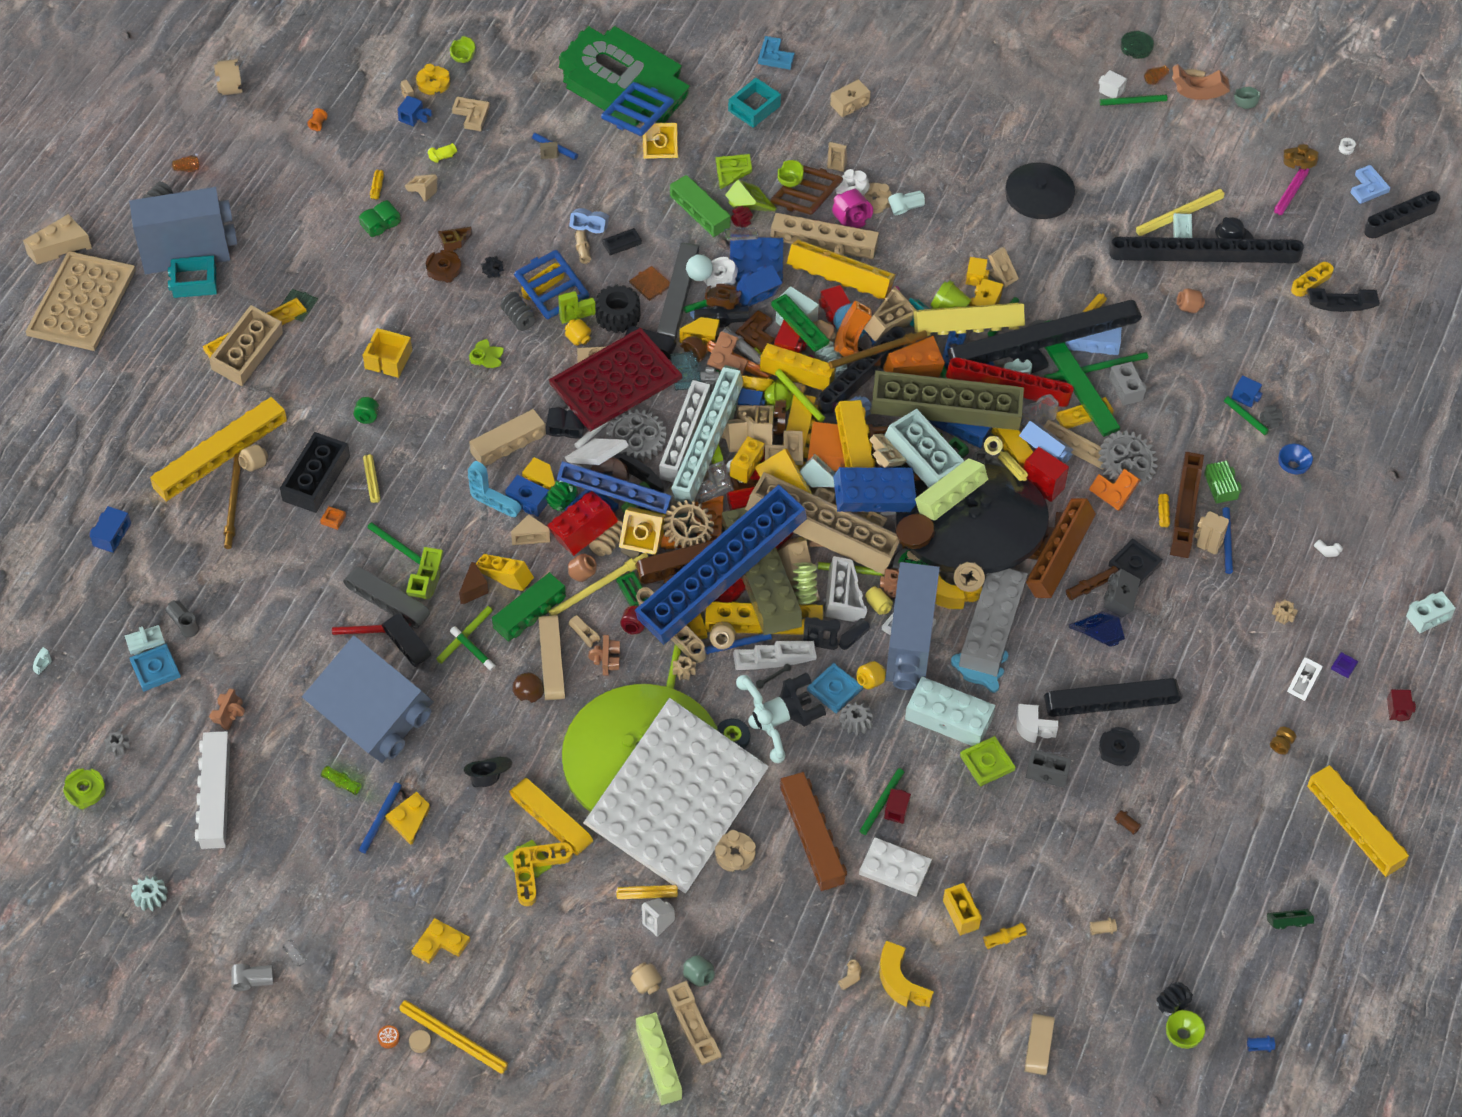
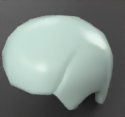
(699, 267)
(1016, 365)

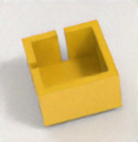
(387, 352)

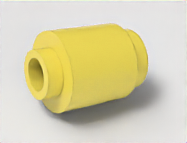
(993, 451)
(879, 600)

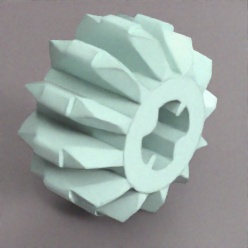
(149, 893)

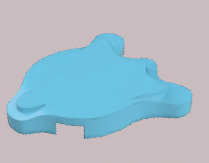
(976, 677)

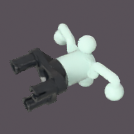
(780, 709)

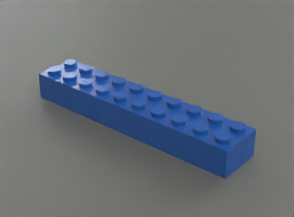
(721, 564)

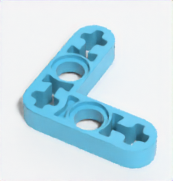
(481, 492)

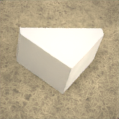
(1305, 678)

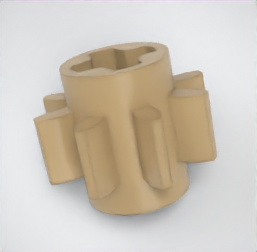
(1284, 611)
(684, 667)

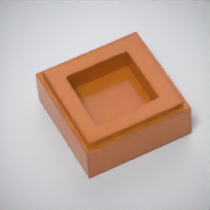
(333, 517)

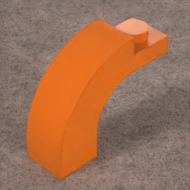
(851, 328)

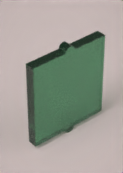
(307, 300)

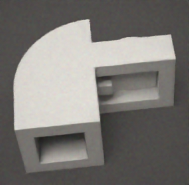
(1030, 726)

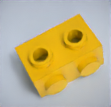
(962, 909)

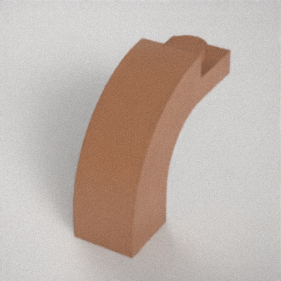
(1200, 87)

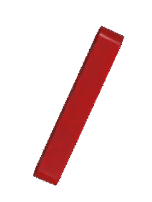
(1033, 385)

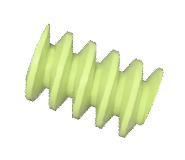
(806, 582)

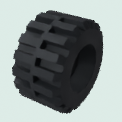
(613, 298)

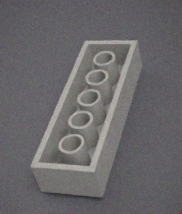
(993, 621)

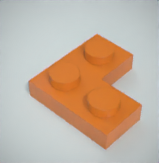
(1115, 493)

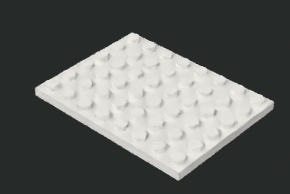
(676, 795)

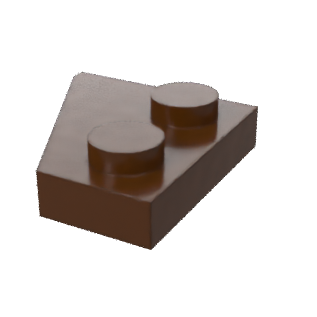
(454, 238)

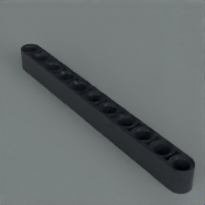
(1206, 249)
(1048, 333)

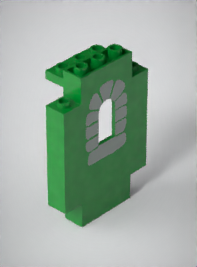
(602, 87)

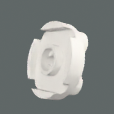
(854, 177)
(729, 273)

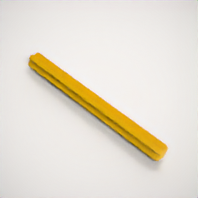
(453, 1036)

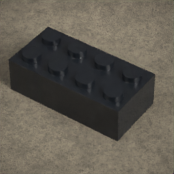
(315, 472)

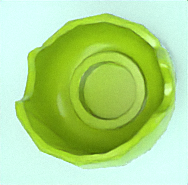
(463, 50)
(790, 173)

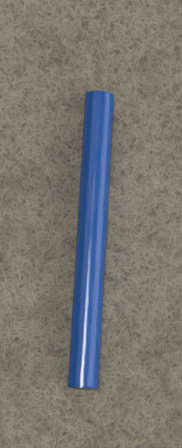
(1228, 543)
(738, 642)
(380, 818)

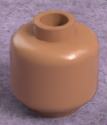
(1190, 300)
(582, 567)

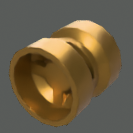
(1283, 739)

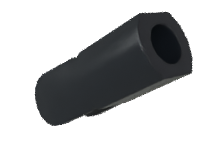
(853, 634)

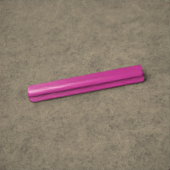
(1291, 191)

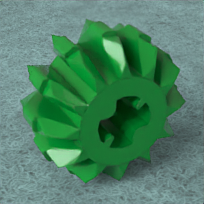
(561, 495)

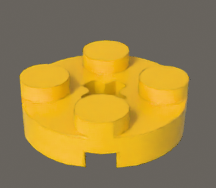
(433, 72)

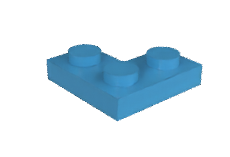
(772, 56)

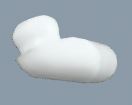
(1328, 551)

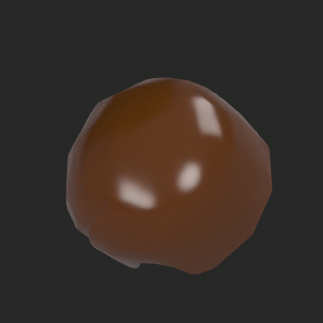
(696, 346)
(528, 687)

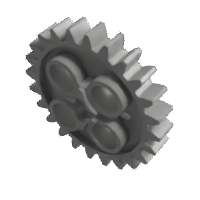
(641, 431)
(1122, 445)

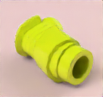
(441, 153)

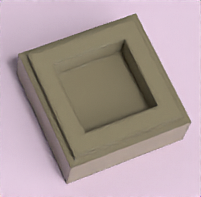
(549, 150)

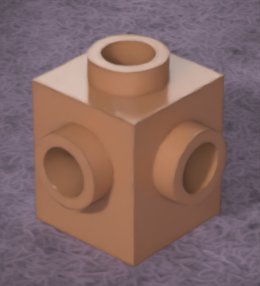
(889, 582)

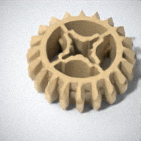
(695, 526)

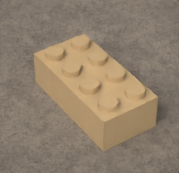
(246, 345)

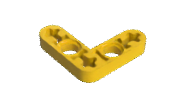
(532, 861)

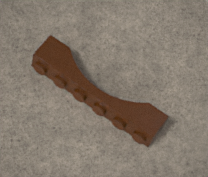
(1186, 505)

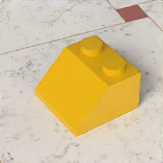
(642, 530)

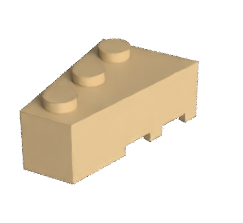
(56, 240)
(891, 313)
(759, 421)

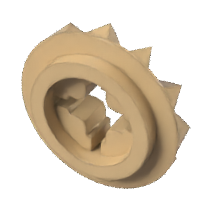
(973, 583)

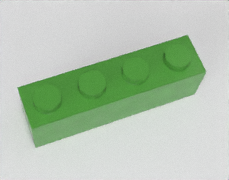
(700, 205)

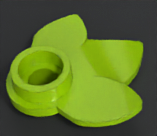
(486, 354)

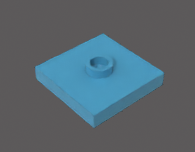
(154, 667)
(834, 688)

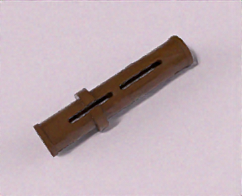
(1086, 586)

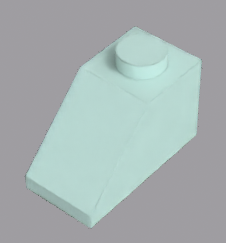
(817, 473)

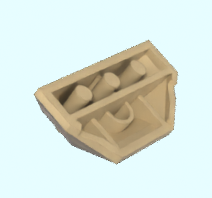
(792, 552)

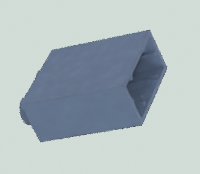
(182, 227)
(912, 625)
(369, 700)

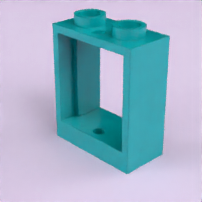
(746, 113)
(193, 288)

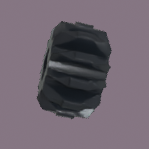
(1174, 998)

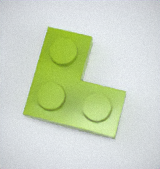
(572, 309)

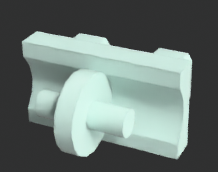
(144, 639)

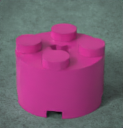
(852, 208)

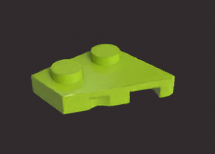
(732, 168)

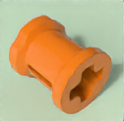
(317, 119)

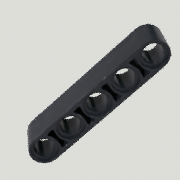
(1402, 214)

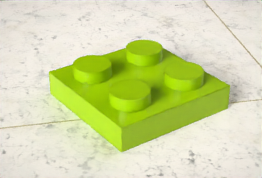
(987, 761)

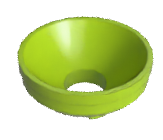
(1185, 1020)

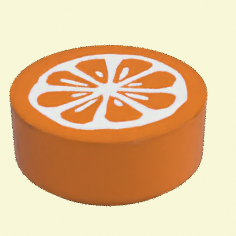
(388, 1036)

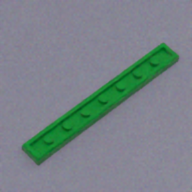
(1083, 389)

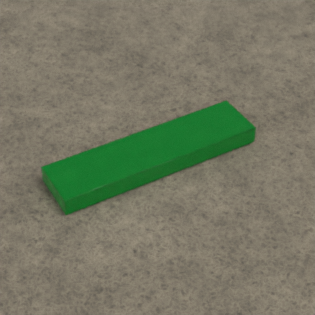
(800, 322)

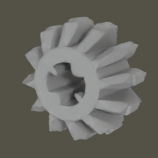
(856, 718)

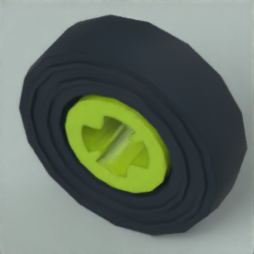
(740, 731)

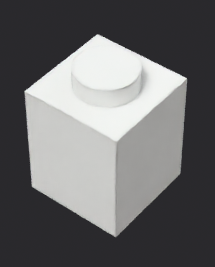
(1112, 84)

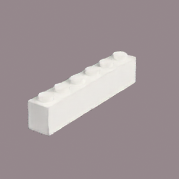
(684, 430)
(213, 790)

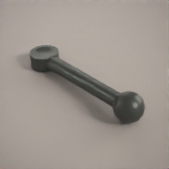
(760, 683)

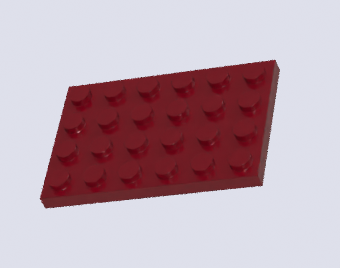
(615, 379)

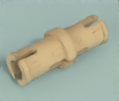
(582, 246)

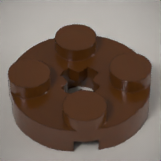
(446, 273)
(722, 295)
(779, 421)

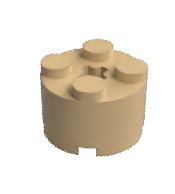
(229, 77)

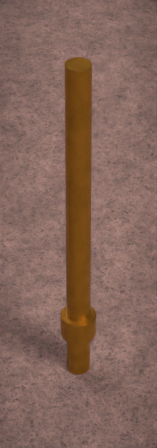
(907, 339)
(229, 529)

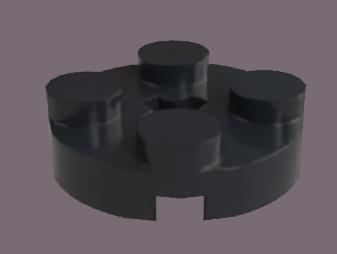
(1116, 756)

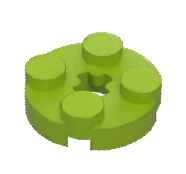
(85, 798)

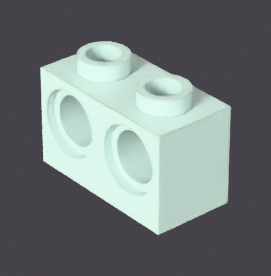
(1430, 612)

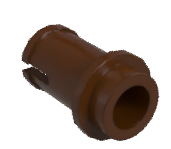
(1127, 822)

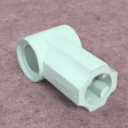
(902, 203)

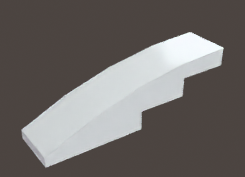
(774, 655)

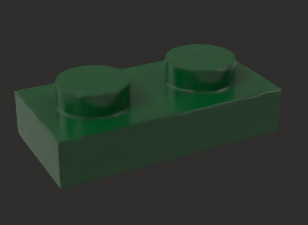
(1296, 918)

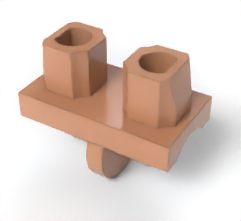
(598, 655)
(229, 708)

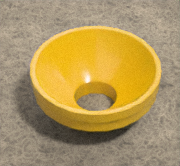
(756, 383)

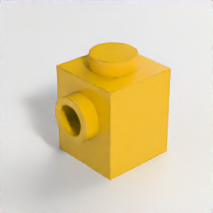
(976, 271)

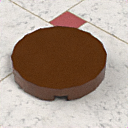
(915, 531)

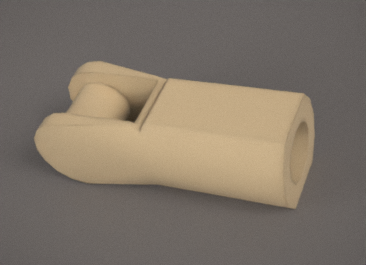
(583, 630)

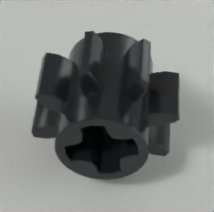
(492, 267)

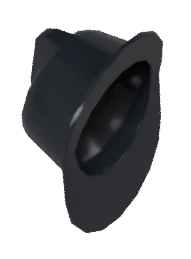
(1232, 229)
(488, 771)

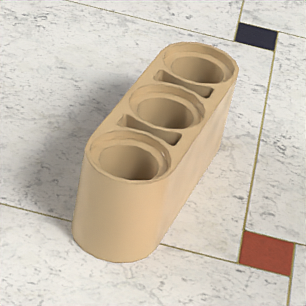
(1039, 1044)

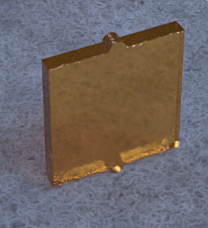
(650, 283)

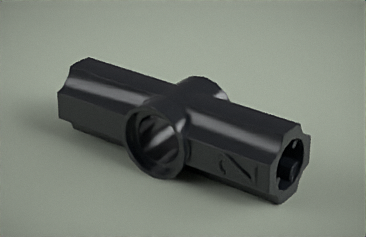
(724, 315)

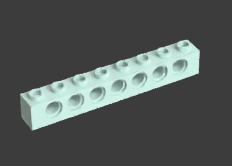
(707, 435)

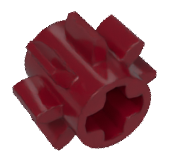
(741, 217)

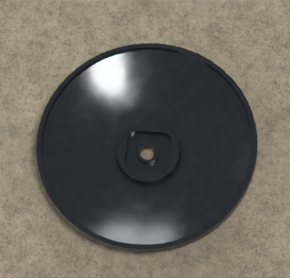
(995, 534)

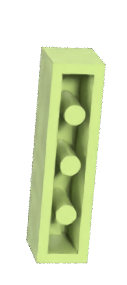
(951, 489)
(658, 1058)

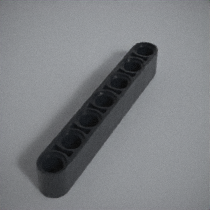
(857, 373)
(1112, 697)

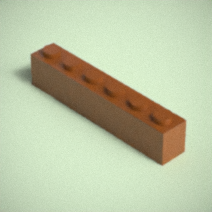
(1061, 548)
(812, 831)

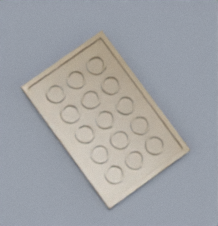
(80, 301)

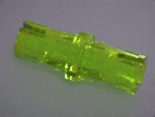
(341, 780)

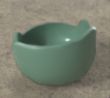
(1247, 97)

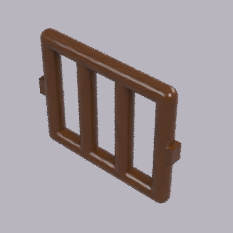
(818, 201)

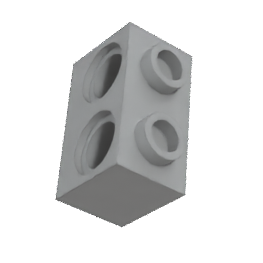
(1127, 383)

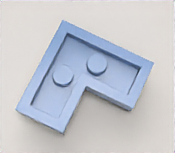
(1371, 186)

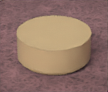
(420, 1041)

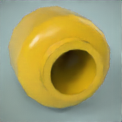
(578, 332)
(871, 675)

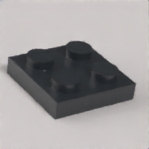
(1136, 560)

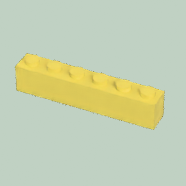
(969, 317)

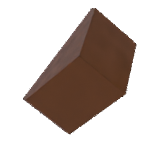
(473, 585)

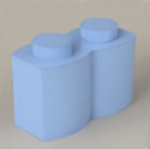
(592, 221)

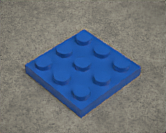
(754, 253)

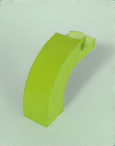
(426, 580)

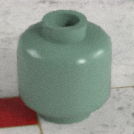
(698, 971)

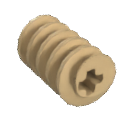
(607, 540)

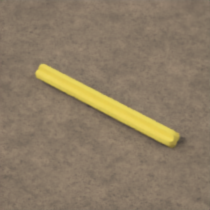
(1185, 209)

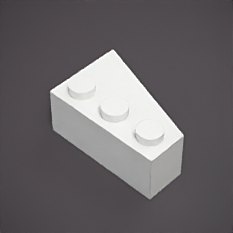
(843, 593)

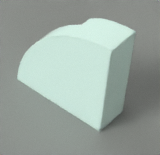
(41, 661)

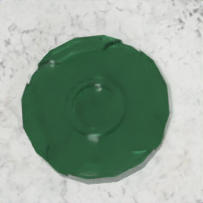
(1137, 44)

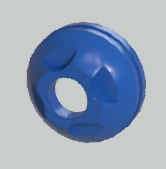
(1295, 453)

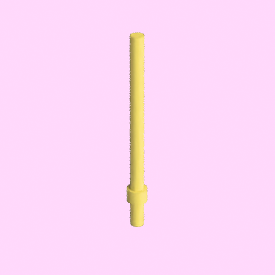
(629, 566)

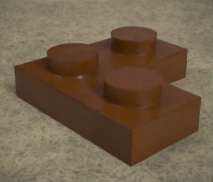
(754, 329)

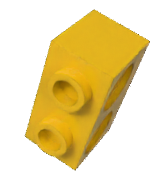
(746, 459)

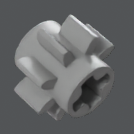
(709, 377)
(117, 743)

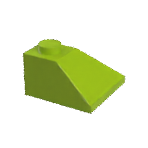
(748, 196)

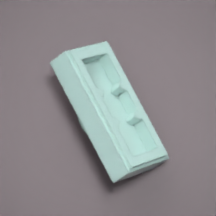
(1182, 225)

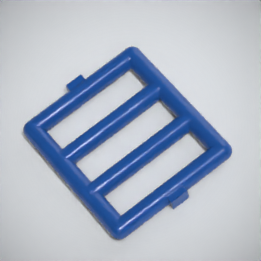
(658, 111)
(564, 267)

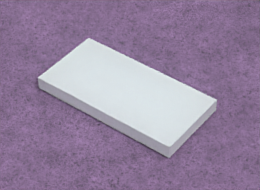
(597, 451)

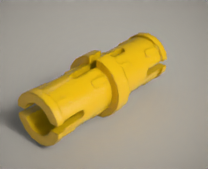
(1004, 935)

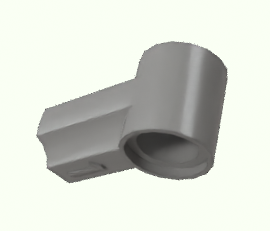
(245, 976)

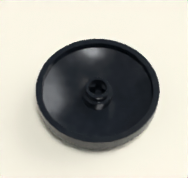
(1040, 190)

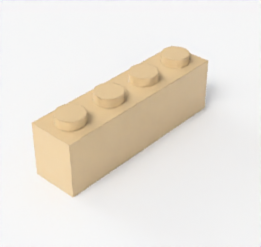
(507, 438)

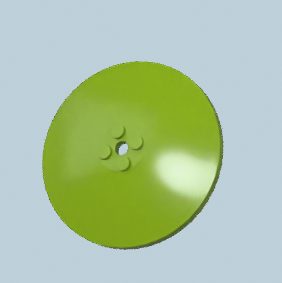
(609, 731)

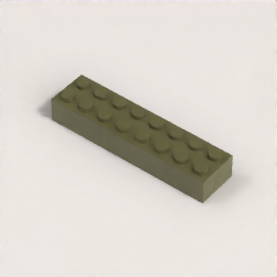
(948, 400)
(768, 588)

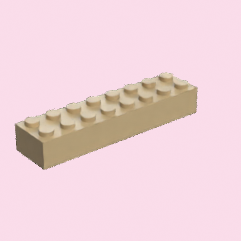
(835, 530)

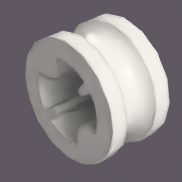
(1347, 142)

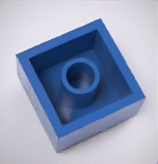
(758, 285)

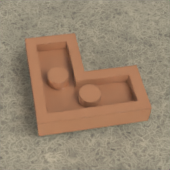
(723, 355)

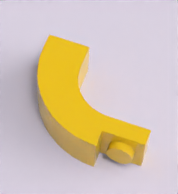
(952, 597)
(895, 983)

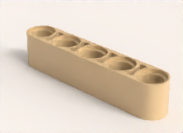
(686, 646)
(551, 657)

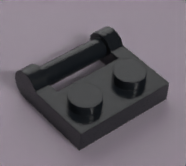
(814, 631)

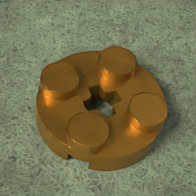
(1301, 156)

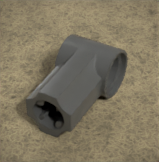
(182, 618)

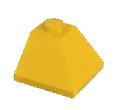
(660, 141)

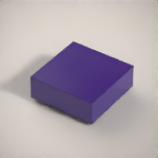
(1344, 665)

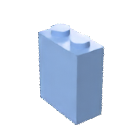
(1041, 437)

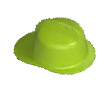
(777, 391)

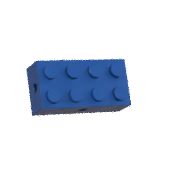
(874, 489)

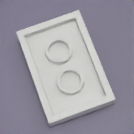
(895, 866)

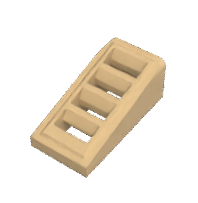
(837, 157)

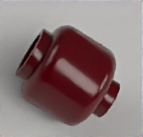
(630, 622)

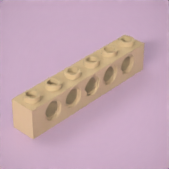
(825, 235)

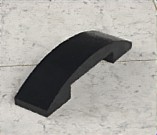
(1336, 302)
(641, 471)

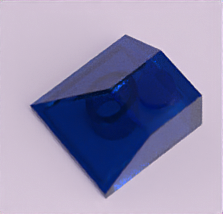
(1101, 628)

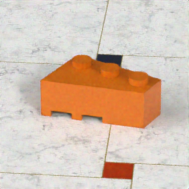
(916, 359)

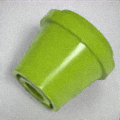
(950, 296)

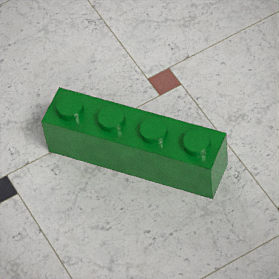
(528, 607)

